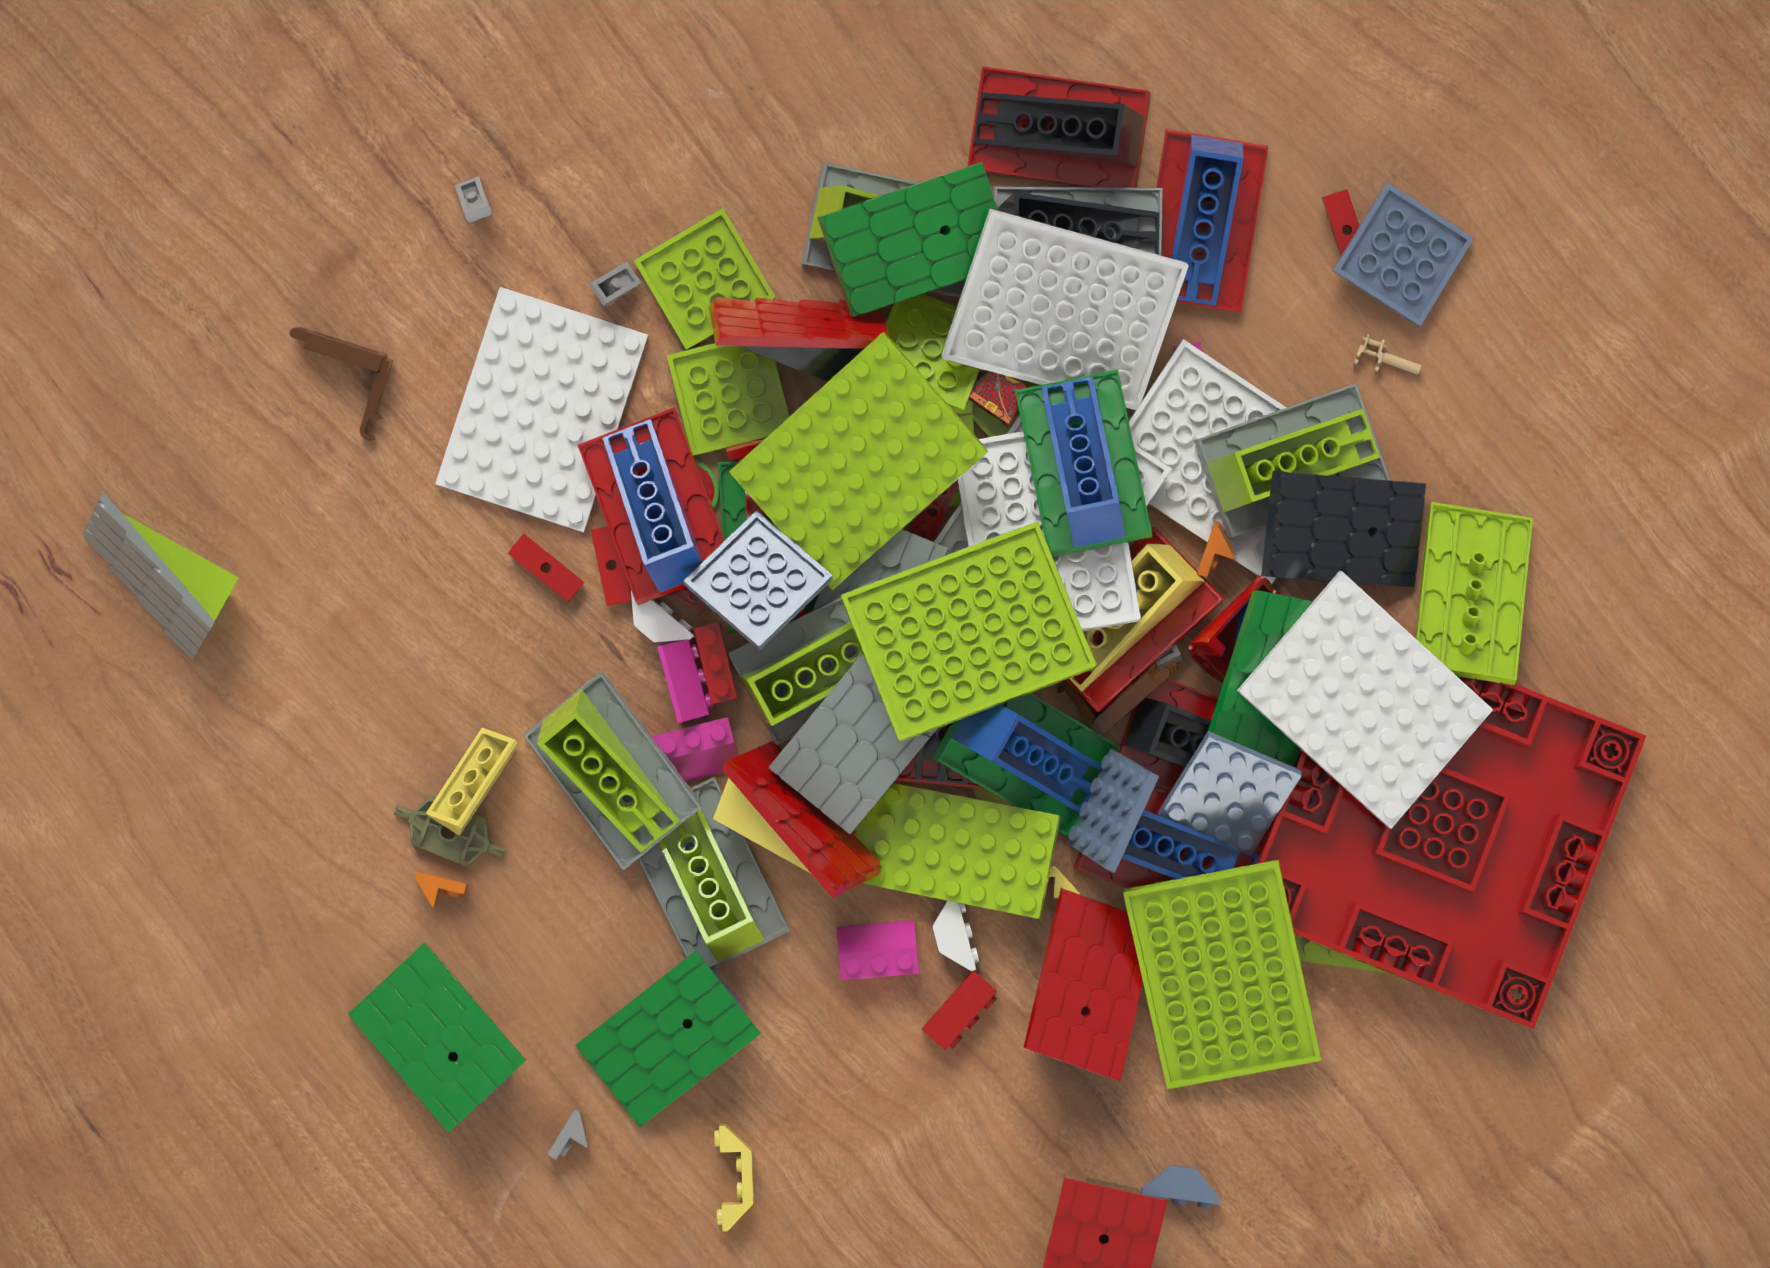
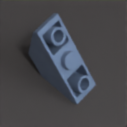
(1181, 1185)

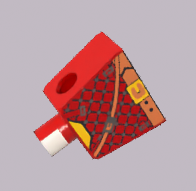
(998, 396)

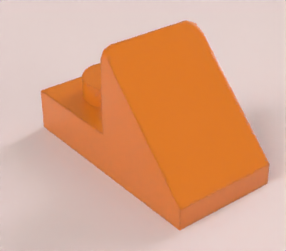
(1219, 544)
(432, 884)

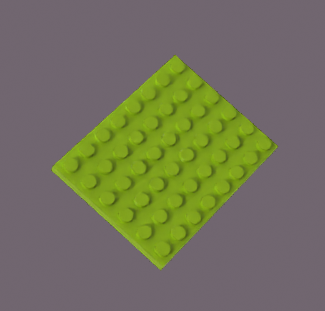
(859, 460)
(968, 631)
(1222, 974)

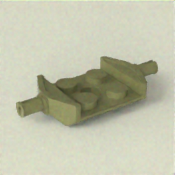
(461, 849)

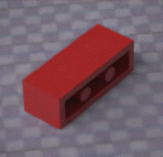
(715, 663)
(960, 1010)

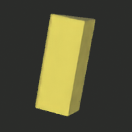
(472, 780)

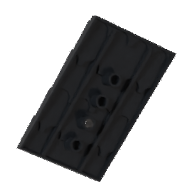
(1343, 525)

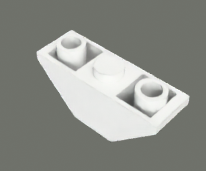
(658, 624)
(953, 935)

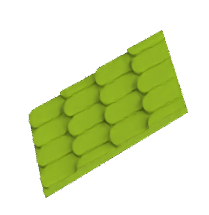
(1474, 590)

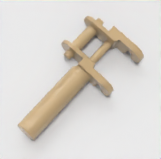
(1385, 357)

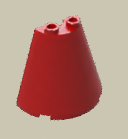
(1216, 643)

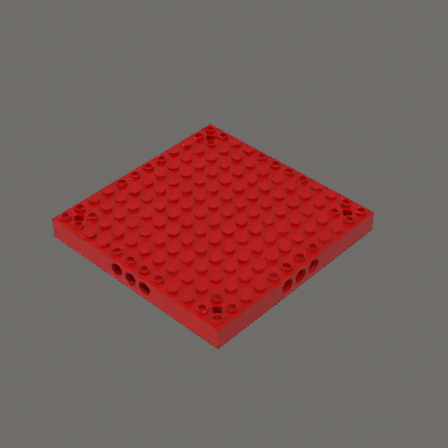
(1482, 866)

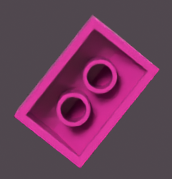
(685, 680)
(699, 749)
(877, 950)

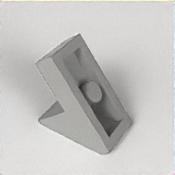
(473, 199)
(615, 284)
(573, 1129)

